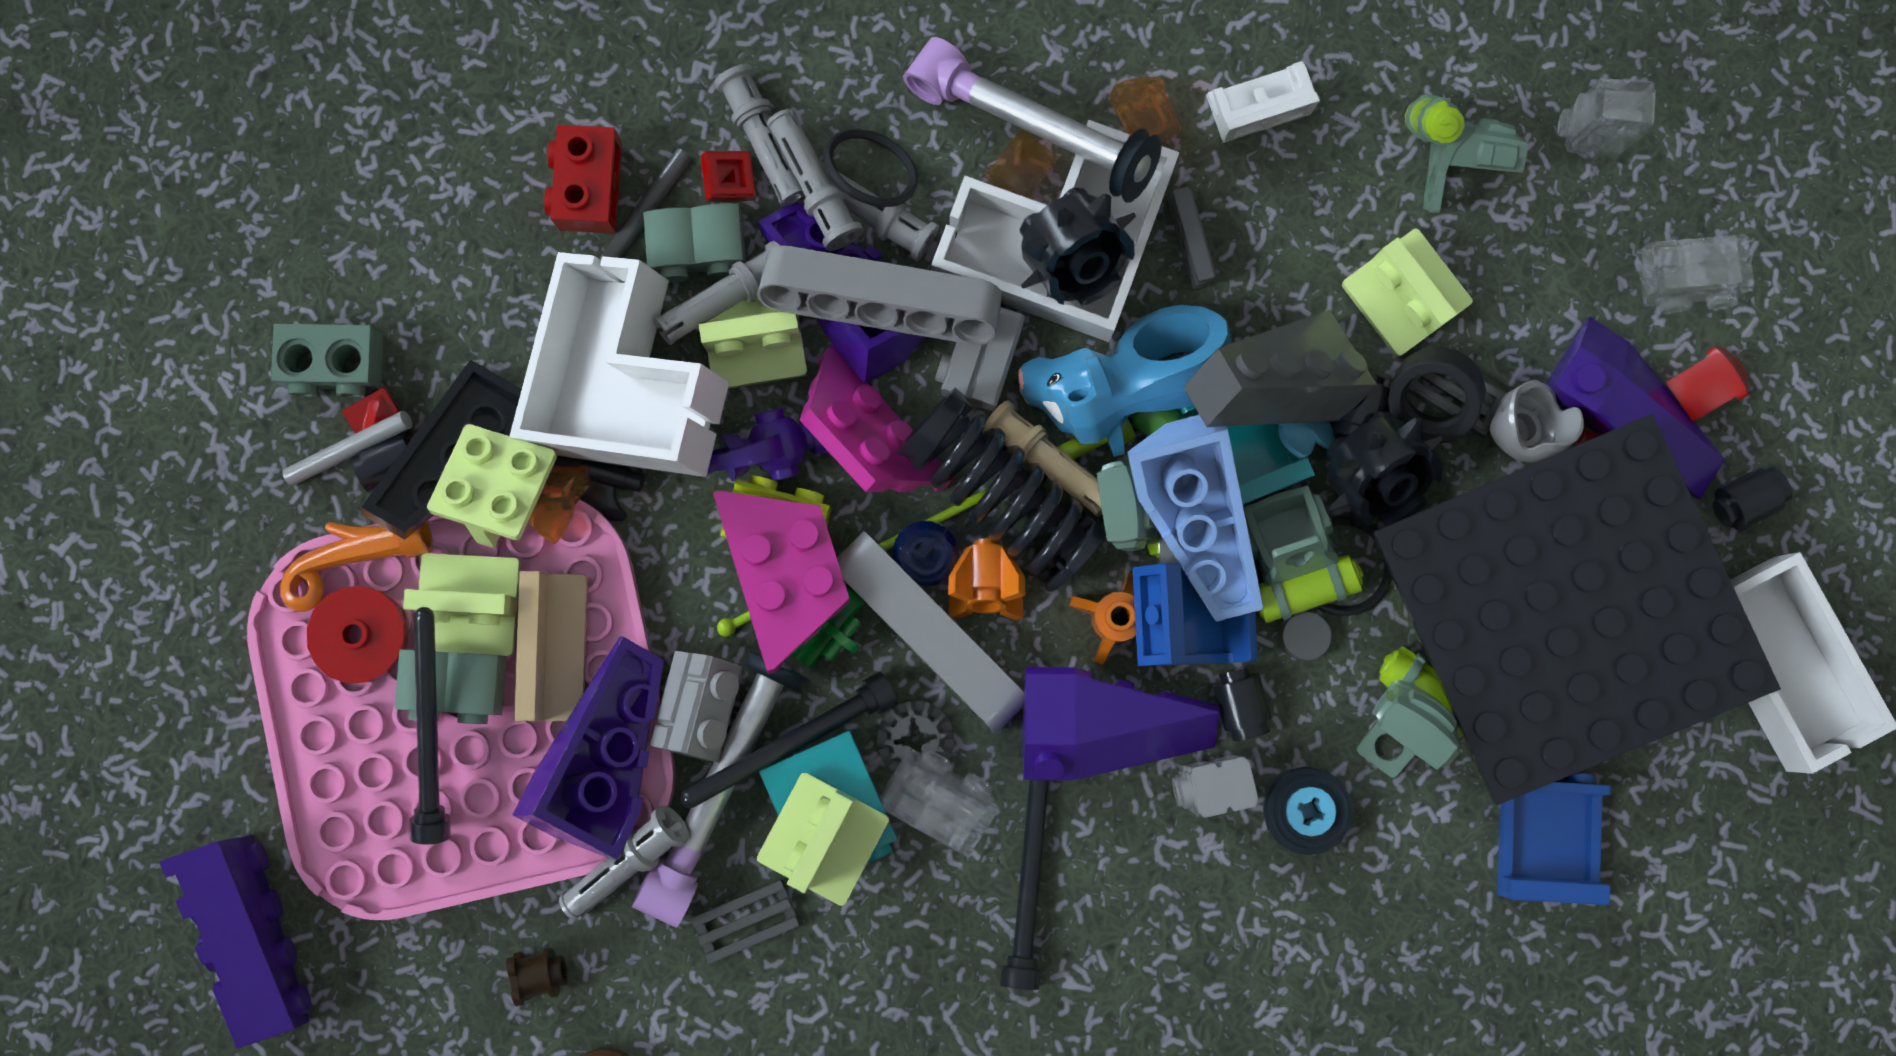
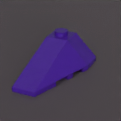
(864, 348)
(1616, 387)
(1095, 727)
(595, 765)

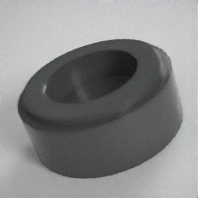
(1305, 636)

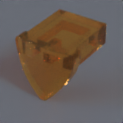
(1144, 105)
(1021, 166)
(558, 501)

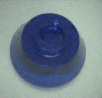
(914, 561)

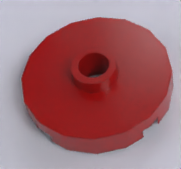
(382, 637)

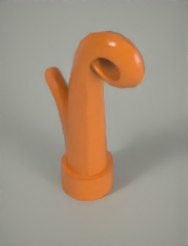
(358, 545)

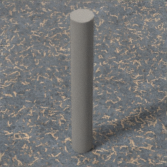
(347, 448)

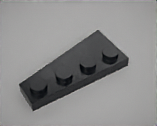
(404, 491)

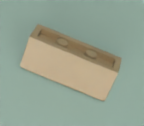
(550, 645)

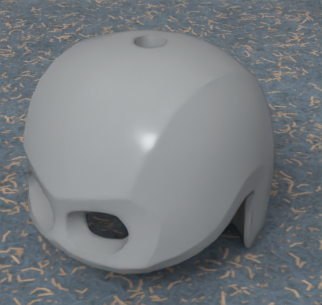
(1532, 425)

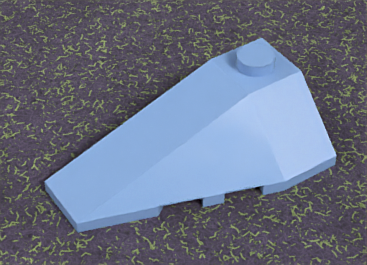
(1195, 501)

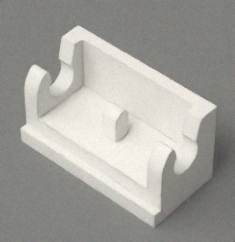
(1263, 102)

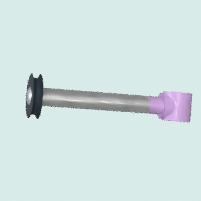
(945, 74)
(672, 884)

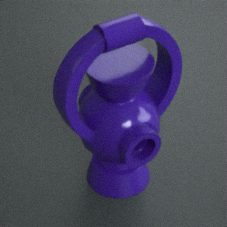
(773, 445)

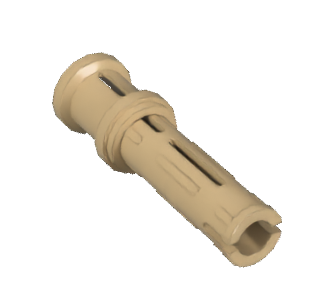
(1040, 450)

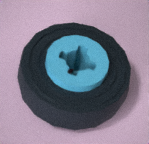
(1290, 804)

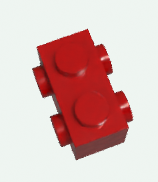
(584, 179)

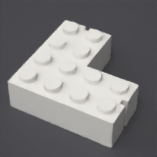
(991, 242)
(593, 379)
(1819, 672)

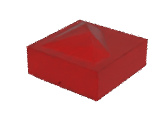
(728, 176)
(370, 409)

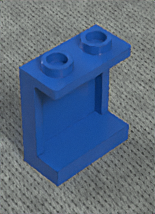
(1178, 627)
(1554, 843)

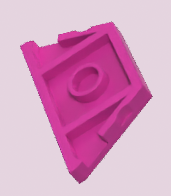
(861, 429)
(783, 570)

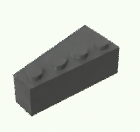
(1282, 377)

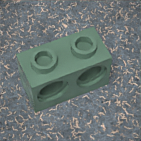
(329, 350)

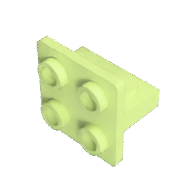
(1406, 292)
(754, 345)
(491, 484)
(470, 600)
(822, 839)

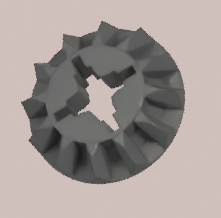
(897, 723)

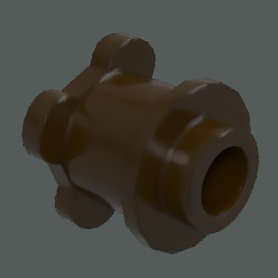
(536, 975)

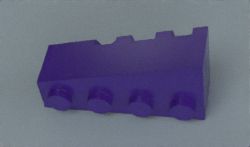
(241, 937)

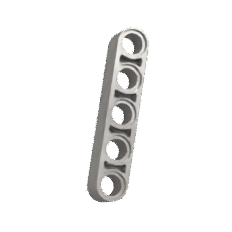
(880, 295)
(930, 632)

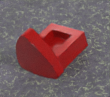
(1710, 383)

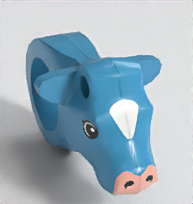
(1097, 392)

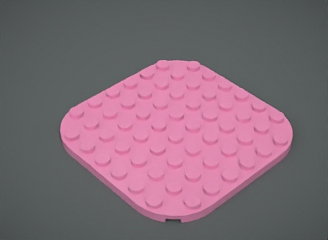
(351, 759)

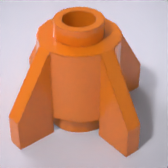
(986, 582)
(1101, 617)

